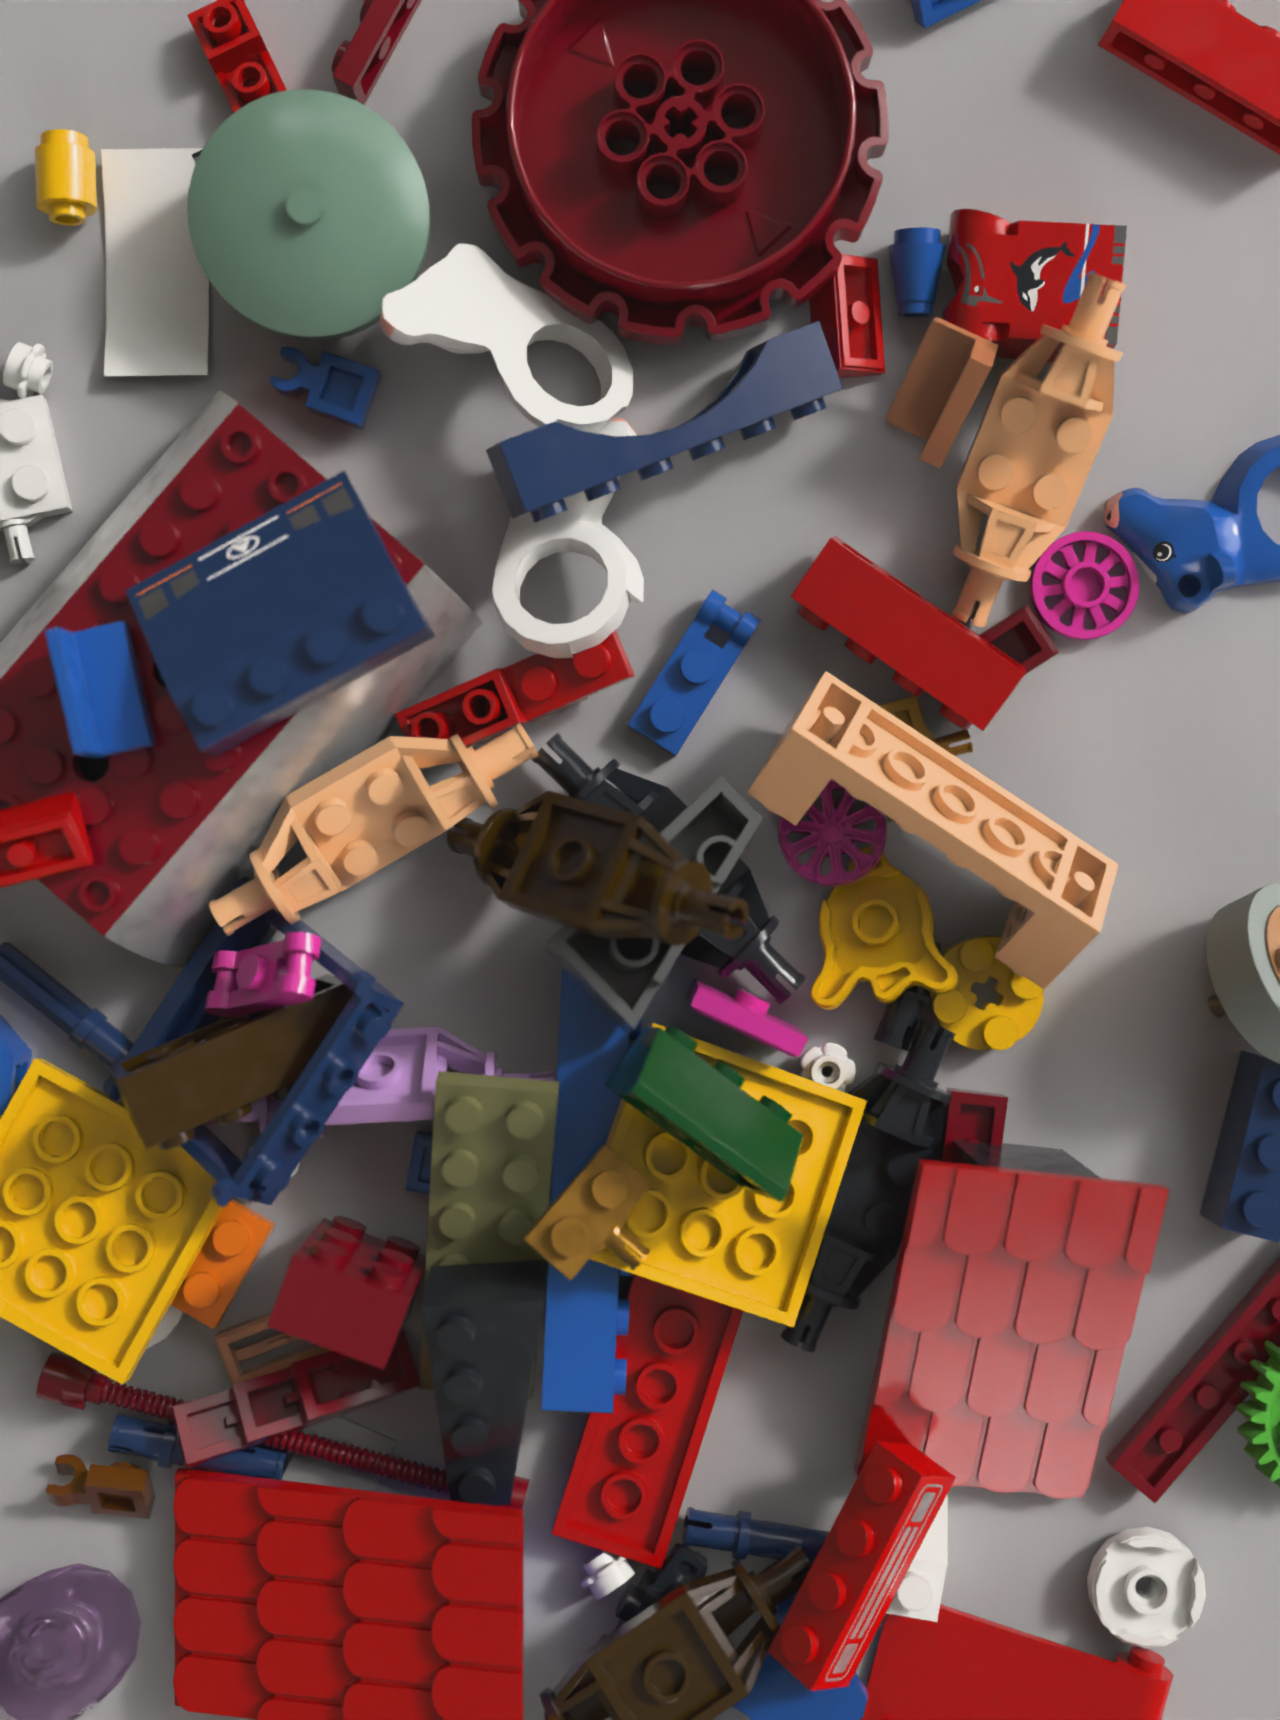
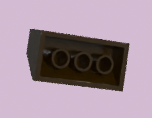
(224, 1066)

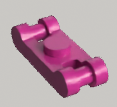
(264, 976)

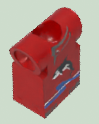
(1026, 276)

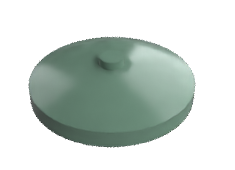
(308, 214)

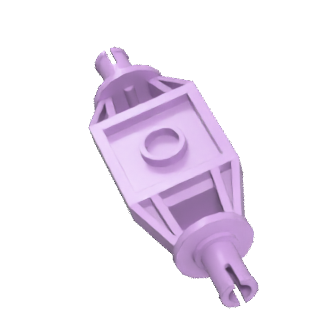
(400, 1079)

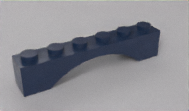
(559, 461)

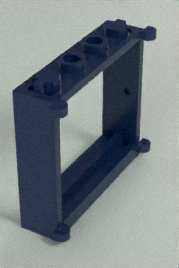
(318, 1088)

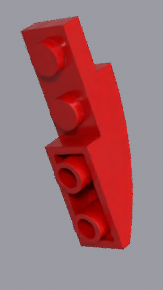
(517, 694)

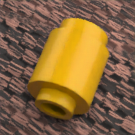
(65, 177)

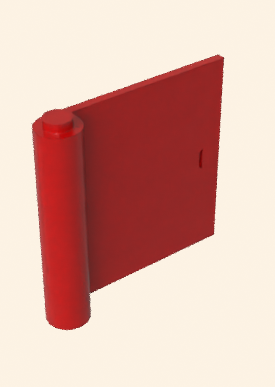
(995, 1672)

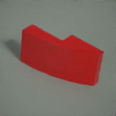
(236, 52)

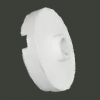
(1163, 1608)

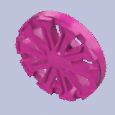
(1084, 585)
(832, 836)

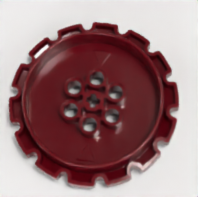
(710, 249)

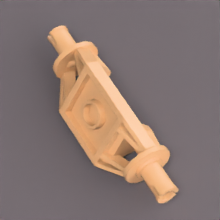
(1035, 450)
(366, 819)

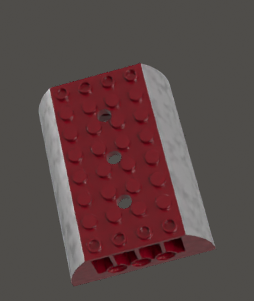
(168, 818)

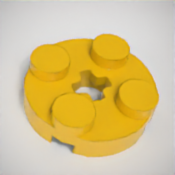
(996, 1024)

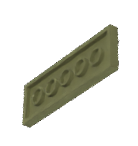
(487, 1174)

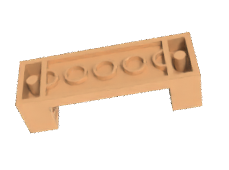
(1048, 872)

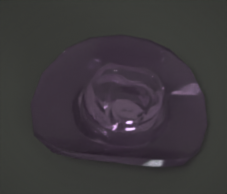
(65, 1642)

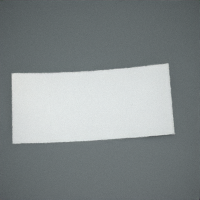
(152, 273)

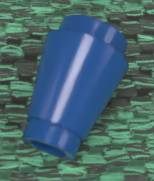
(916, 269)

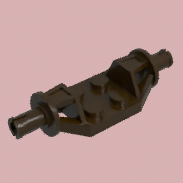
(595, 871)
(678, 1651)

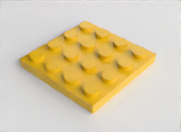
(92, 1221)
(712, 1232)

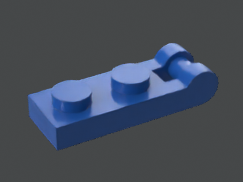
(692, 675)

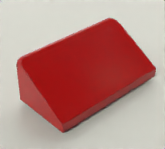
(852, 317)
(42, 839)

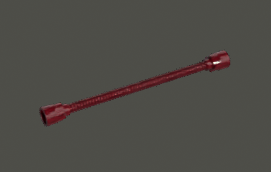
(75, 1383)

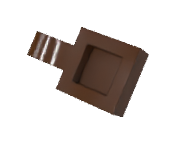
(109, 1490)

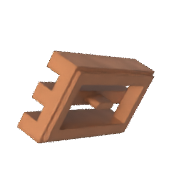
(250, 1327)

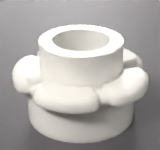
(27, 370)
(828, 1055)
(606, 1573)

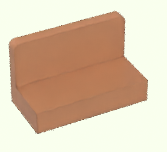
(941, 387)

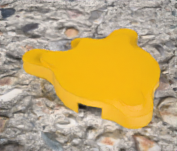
(881, 936)

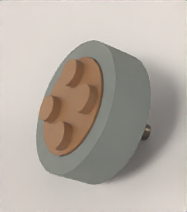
(1246, 967)

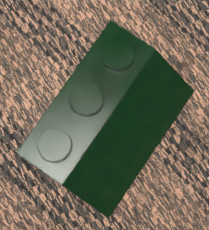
(709, 1111)

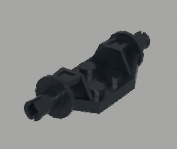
(660, 808)
(877, 1182)

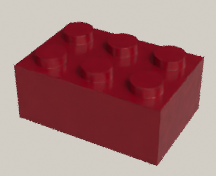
(349, 1290)

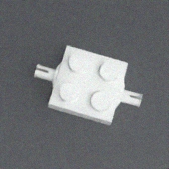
(29, 473)

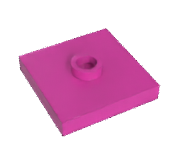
(748, 1016)

